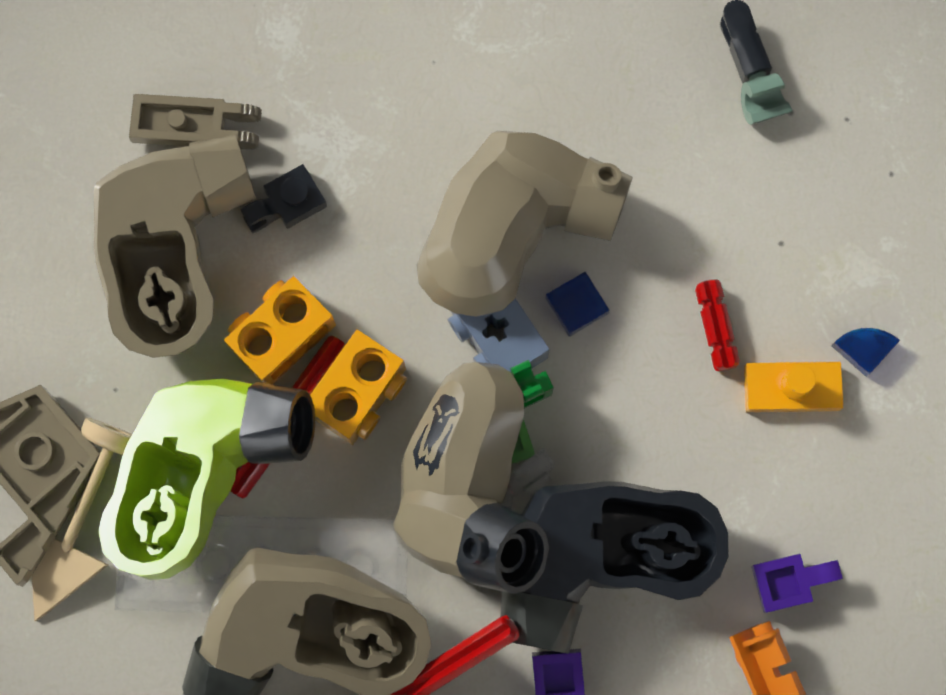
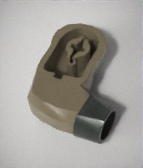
(310, 619)

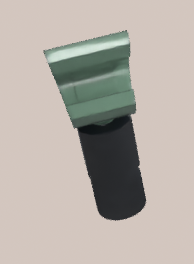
(760, 90)

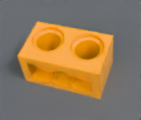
(289, 340)
(344, 382)

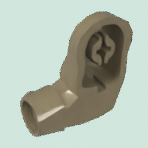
(150, 242)

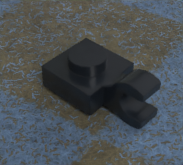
(290, 197)

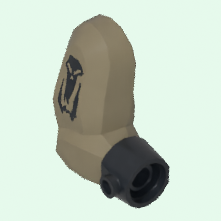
(458, 480)

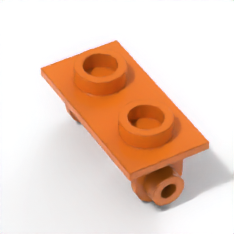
(759, 654)

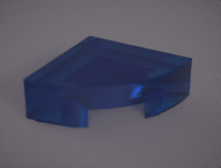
(865, 347)

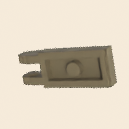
(188, 120)

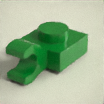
(534, 387)

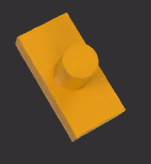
(793, 387)

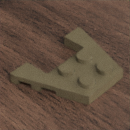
(43, 471)

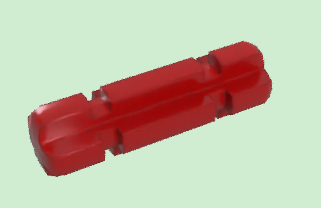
(717, 325)

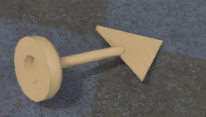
(63, 566)

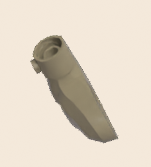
(499, 214)

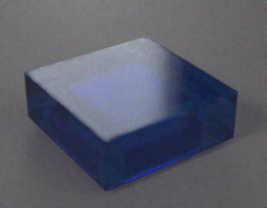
(577, 304)

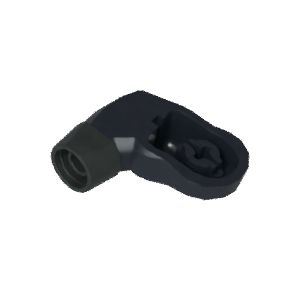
(614, 540)

